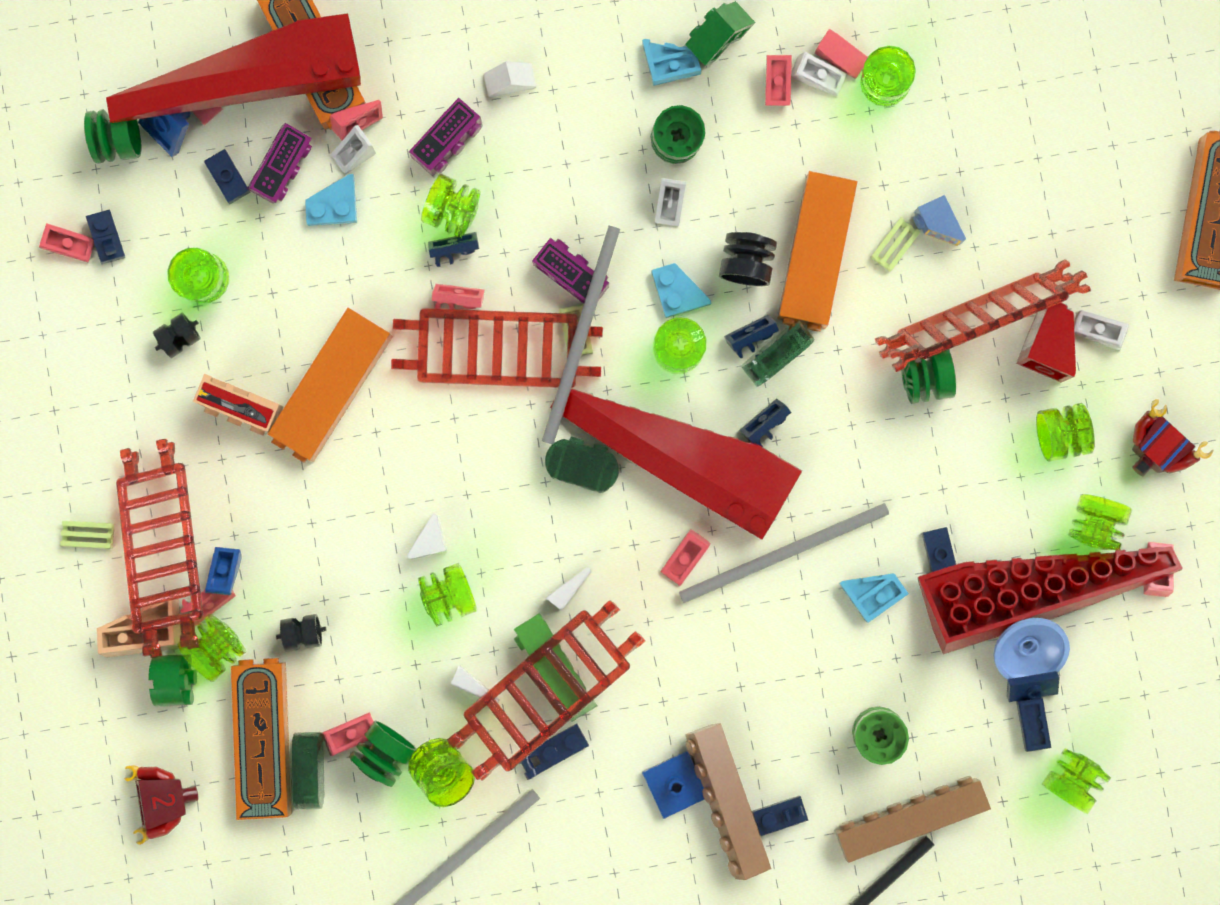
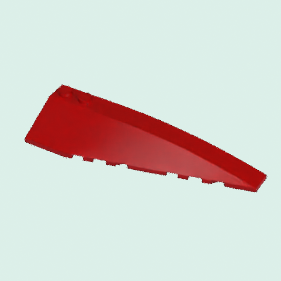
(282, 63)
(713, 469)
(983, 599)

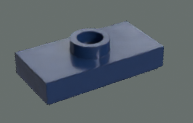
(227, 176)
(938, 549)
(1033, 686)
(1033, 724)

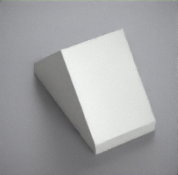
(509, 78)
(353, 150)
(670, 202)
(430, 540)

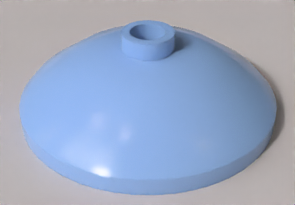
(1044, 652)

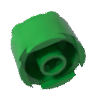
(171, 681)

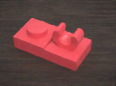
(778, 80)
(467, 297)
(210, 604)

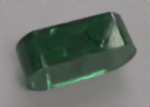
(777, 353)
(582, 465)
(308, 770)

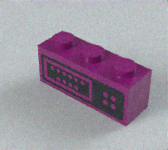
(446, 137)
(280, 164)
(566, 269)

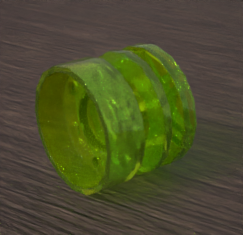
(891, 62)
(447, 204)
(187, 267)
(669, 356)
(1065, 432)
(1100, 522)
(447, 594)
(216, 643)
(441, 772)
(1076, 780)

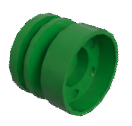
(680, 120)
(108, 138)
(934, 374)
(380, 758)

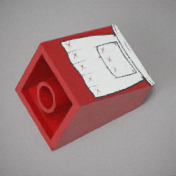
(1051, 344)

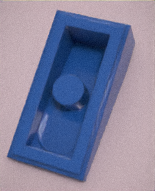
(223, 570)

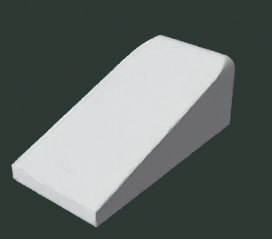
(818, 74)
(1101, 329)
(565, 592)
(467, 682)

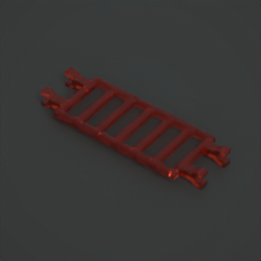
(1046, 280)
(498, 317)
(186, 620)
(546, 731)

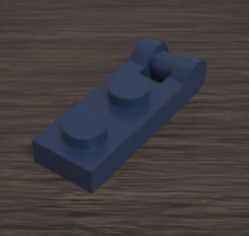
(555, 750)

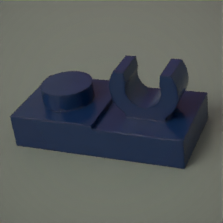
(105, 236)
(450, 245)
(758, 330)
(768, 418)
(780, 815)

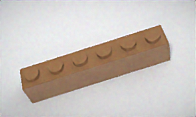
(727, 801)
(912, 819)

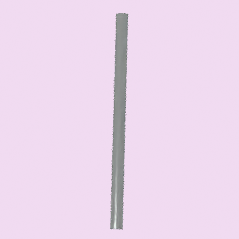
(581, 334)
(784, 553)
(469, 849)

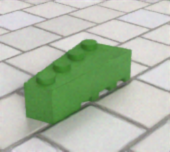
(530, 637)

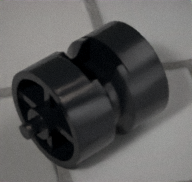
(176, 335)
(305, 632)

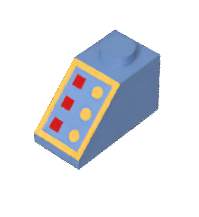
(939, 221)

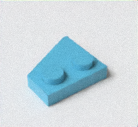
(670, 62)
(333, 204)
(677, 291)
(874, 594)

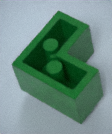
(719, 30)

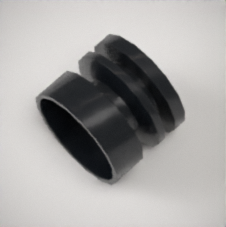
(748, 254)

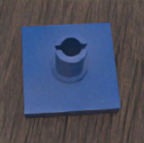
(167, 130)
(674, 784)

